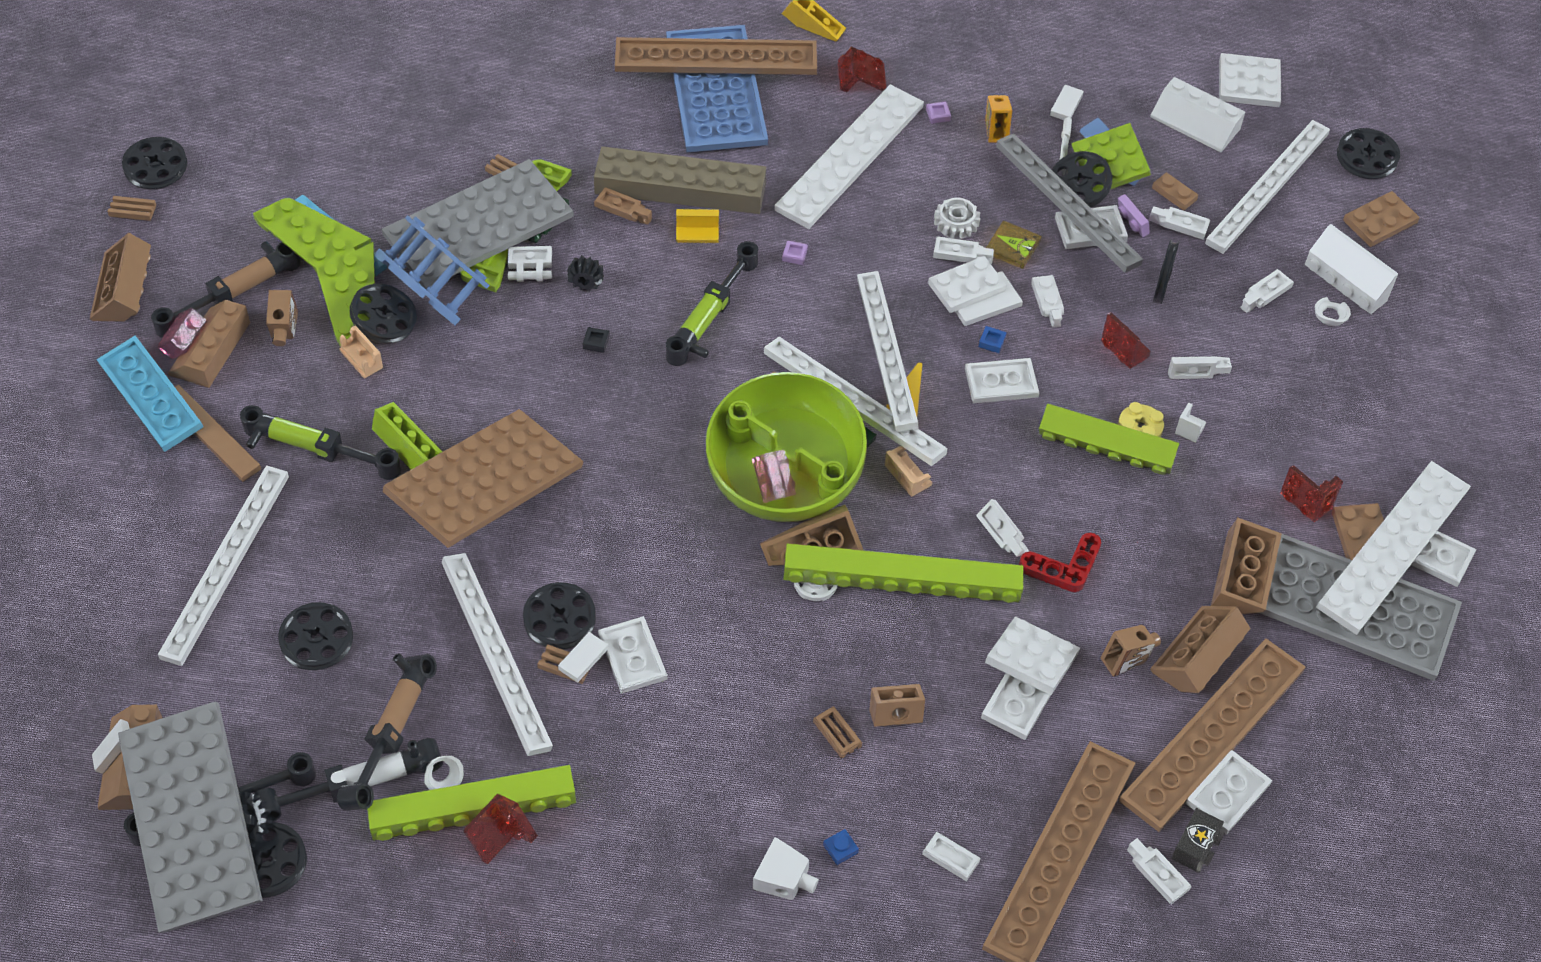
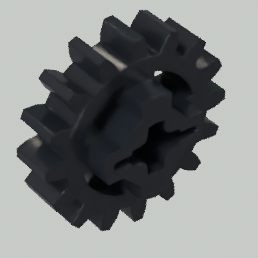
(254, 821)

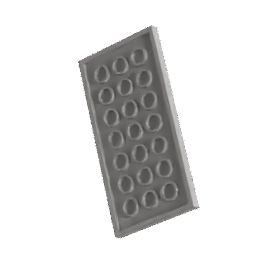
(485, 219)
(1405, 630)
(189, 817)

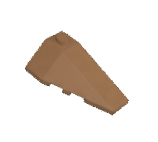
(829, 529)

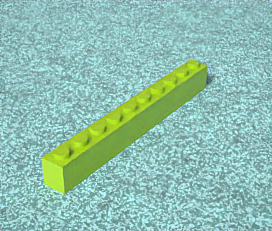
(903, 573)

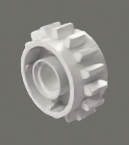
(957, 218)

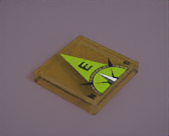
(1014, 244)

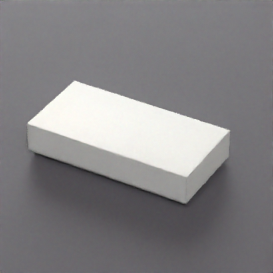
(1066, 102)
(583, 657)
(109, 748)
(951, 856)

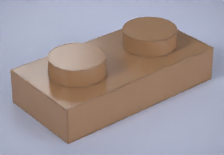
(1175, 191)

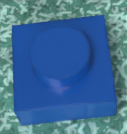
(992, 339)
(840, 847)

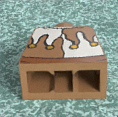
(281, 316)
(1129, 649)

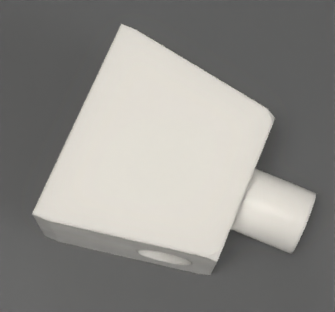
(783, 872)

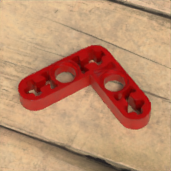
(1072, 570)

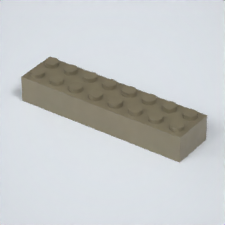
(681, 180)

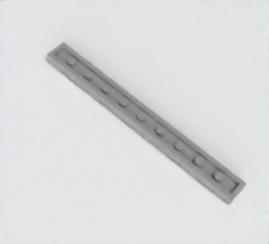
(1069, 203)

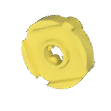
(1142, 413)

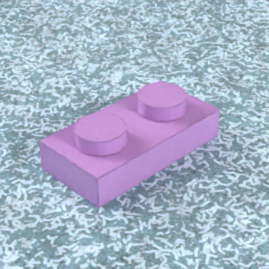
(1133, 215)

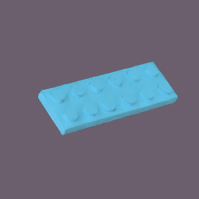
(150, 393)

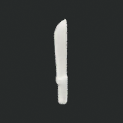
(1065, 138)

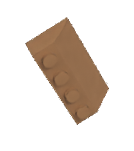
(121, 280)
(213, 345)
(1246, 567)
(1201, 648)
(114, 784)

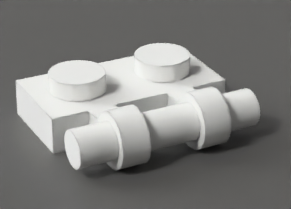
(529, 257)

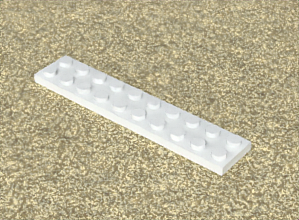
(848, 156)
(1393, 548)

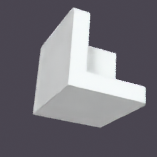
(1189, 426)

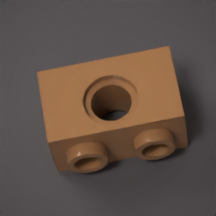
(897, 705)

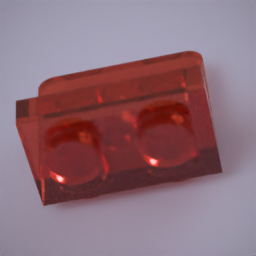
(860, 66)

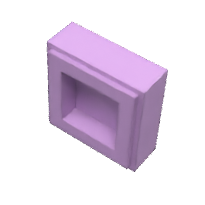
(938, 112)
(794, 252)

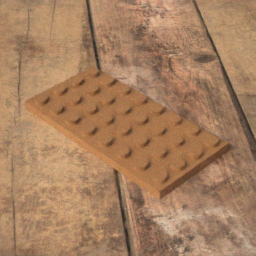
(482, 477)

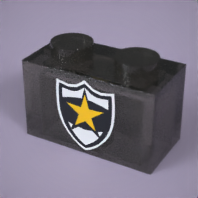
(1197, 841)

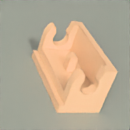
(361, 353)
(906, 471)

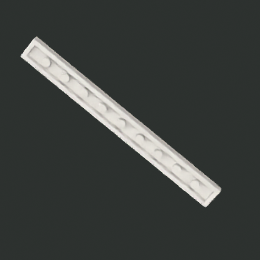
(1267, 187)
(887, 352)
(869, 409)
(223, 566)
(497, 655)

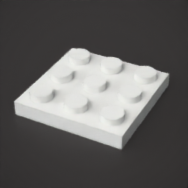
(1250, 80)
(1032, 655)

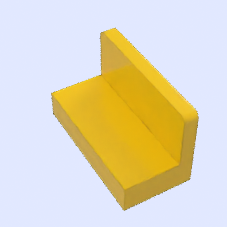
(697, 226)

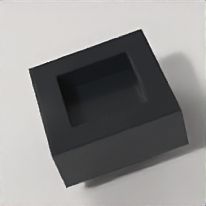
(596, 339)

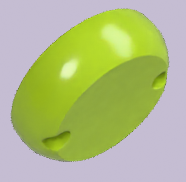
(791, 413)

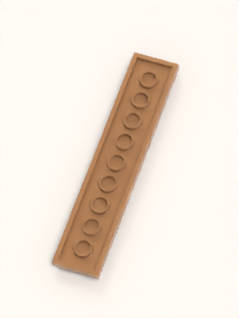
(716, 56)
(1211, 734)
(1059, 856)

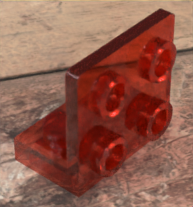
(1123, 342)
(1308, 496)
(496, 826)

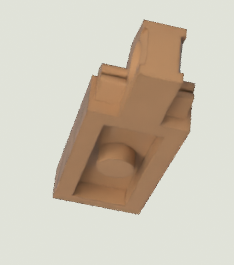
(623, 206)

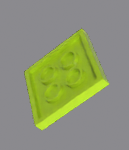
(1120, 151)

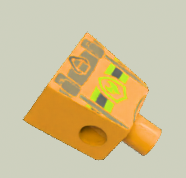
(998, 110)

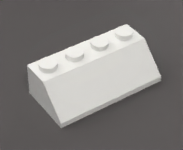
(1198, 114)
(1351, 269)

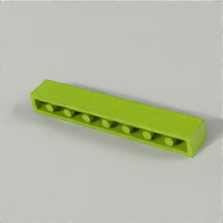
(463, 802)

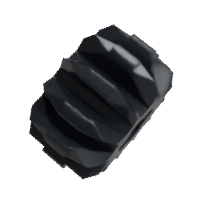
(585, 273)

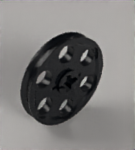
(1375, 151)
(160, 162)
(1086, 172)
(1166, 271)
(376, 319)
(562, 606)
(318, 644)
(280, 859)

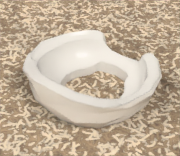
(1342, 310)
(455, 773)

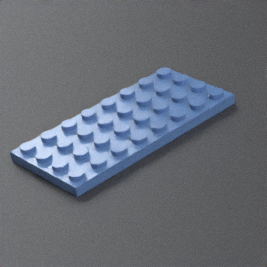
(718, 107)

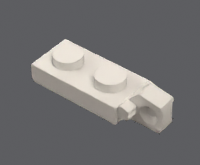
(1180, 221)
(960, 250)
(1266, 290)
(1048, 299)
(1198, 367)
(1002, 528)
(1158, 871)

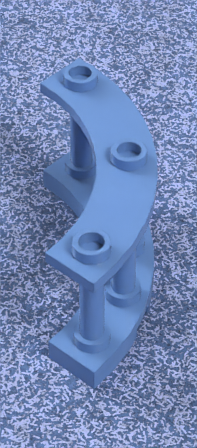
(412, 279)

